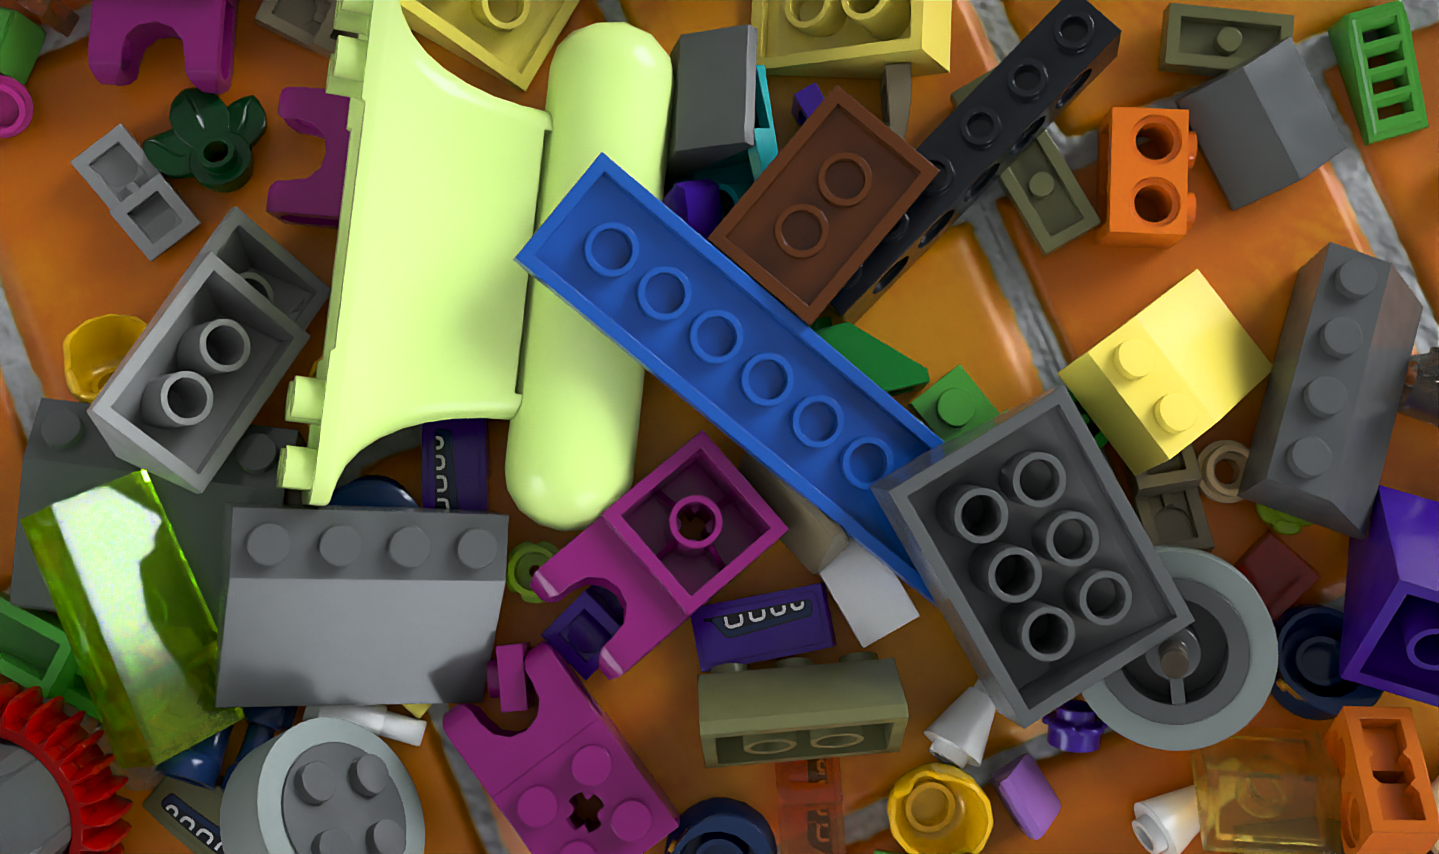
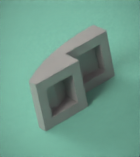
(136, 192)

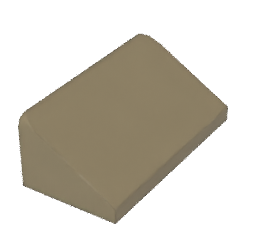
(811, 533)

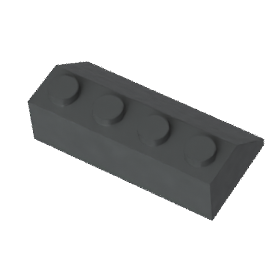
(1333, 391)

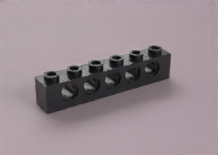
(987, 137)

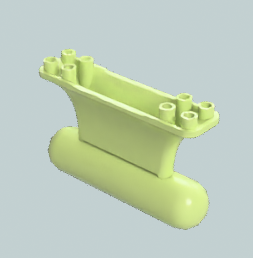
(424, 278)

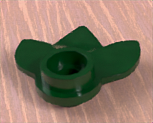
(204, 133)

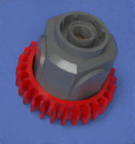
(55, 781)

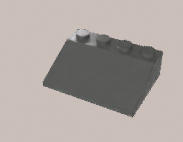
(72, 456)
(1033, 555)
(357, 604)

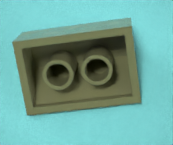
(801, 710)

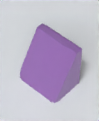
(1026, 795)

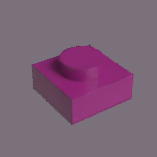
(508, 678)

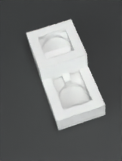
(867, 594)

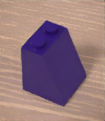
(1394, 599)

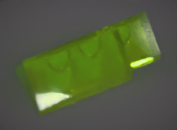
(132, 618)

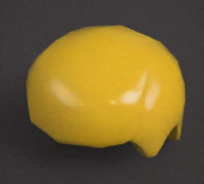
(96, 351)
(939, 811)

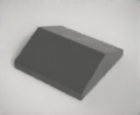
(711, 98)
(1262, 125)

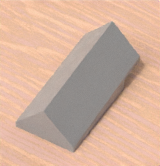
(209, 355)

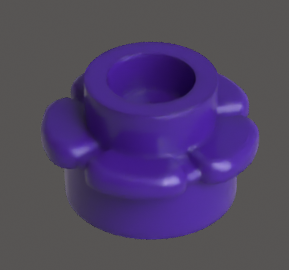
(1074, 727)

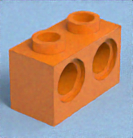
(1128, 174)
(1383, 782)

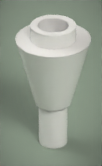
(375, 719)
(963, 728)
(1167, 821)

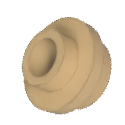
(1234, 454)

